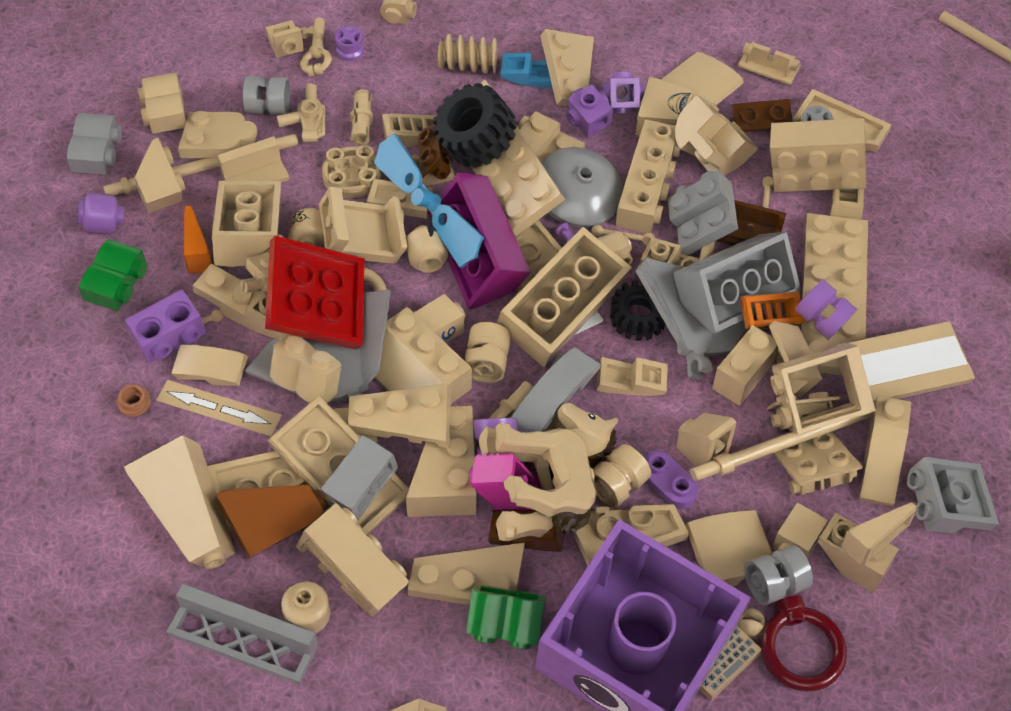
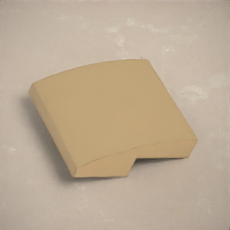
(705, 77)
(727, 542)

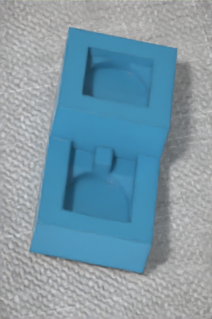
(524, 71)

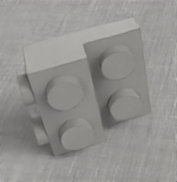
(703, 211)
(951, 495)

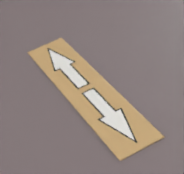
(219, 407)

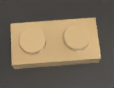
(383, 190)

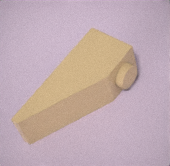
(884, 450)

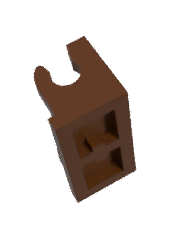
(753, 221)

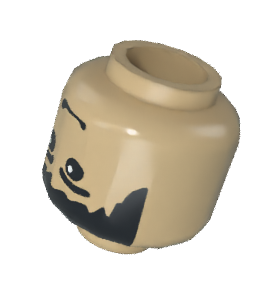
(426, 249)

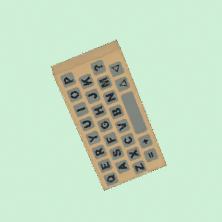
(734, 658)

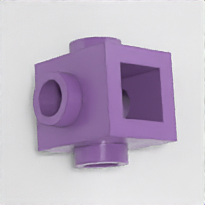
(633, 94)
(589, 110)

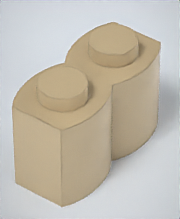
(163, 103)
(304, 369)

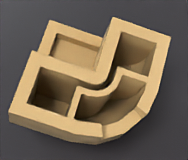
(712, 137)

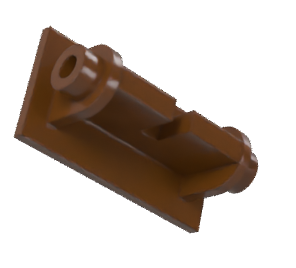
(760, 114)
(432, 155)

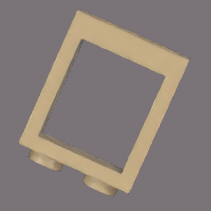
(855, 382)

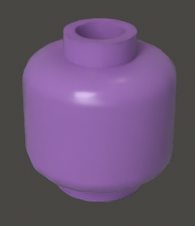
(100, 213)

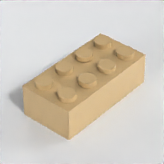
(563, 296)

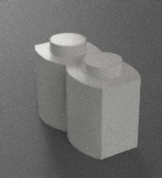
(93, 143)

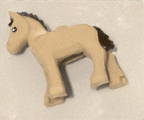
(562, 469)

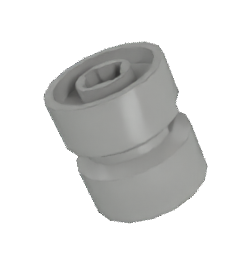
(277, 95)
(779, 574)

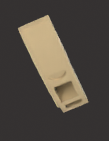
(244, 308)

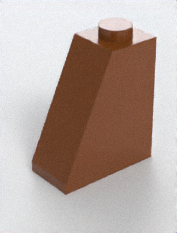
(269, 514)

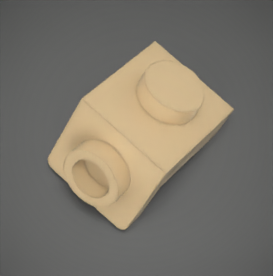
(285, 38)

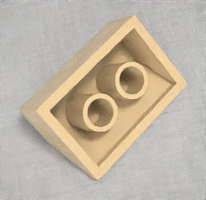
(244, 220)
(420, 358)

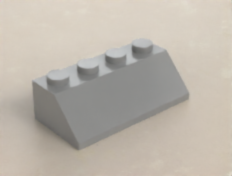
(753, 267)

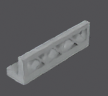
(248, 622)

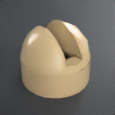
(751, 627)

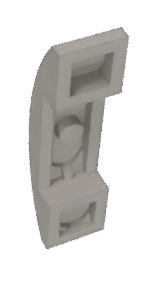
(553, 390)

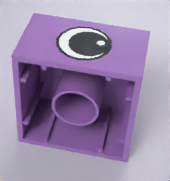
(639, 627)

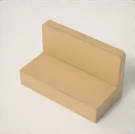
(254, 162)
(793, 346)

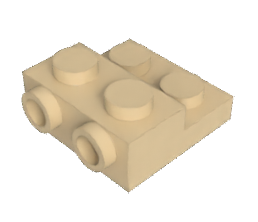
(545, 135)

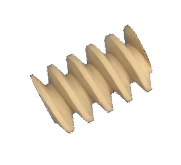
(467, 54)

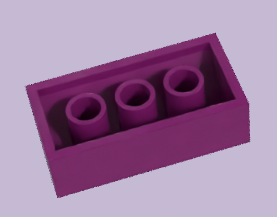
(500, 260)

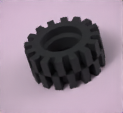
(630, 323)

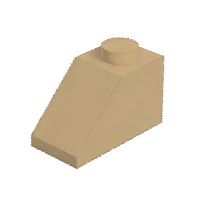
(705, 437)

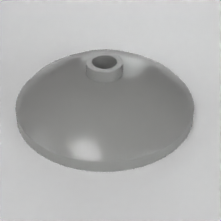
(588, 199)

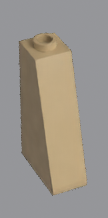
(183, 498)

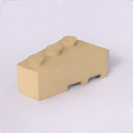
(442, 474)
(353, 559)

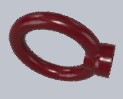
(790, 613)

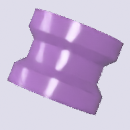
(349, 43)

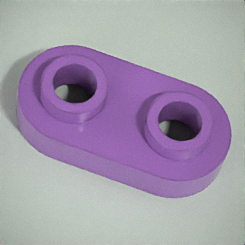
(668, 477)

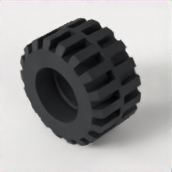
(474, 125)

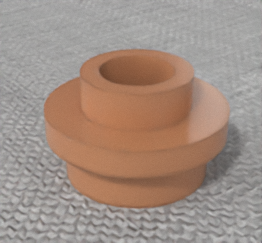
(131, 393)

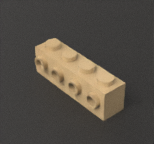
(647, 178)

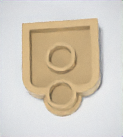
(215, 133)

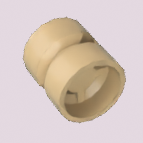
(487, 351)
(621, 473)

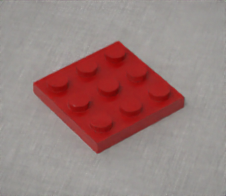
(315, 293)

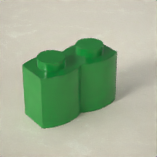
(112, 275)
(505, 616)

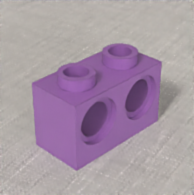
(164, 323)

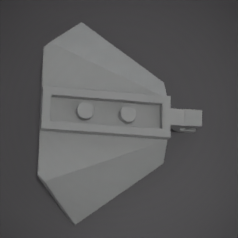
(689, 333)
(357, 365)

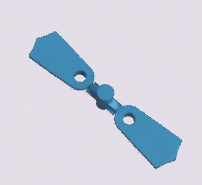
(457, 234)

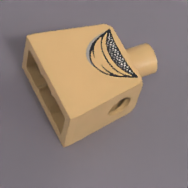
(662, 103)

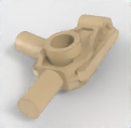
(310, 115)

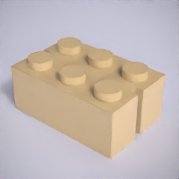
(818, 155)

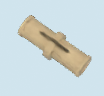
(361, 117)

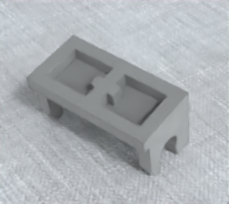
(360, 476)

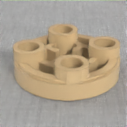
(351, 170)

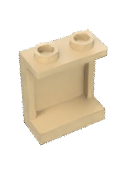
(363, 228)

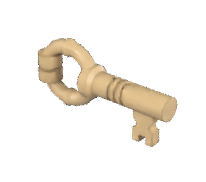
(316, 49)

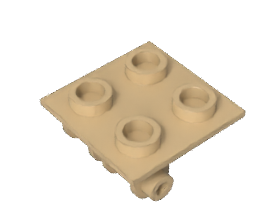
(818, 462)

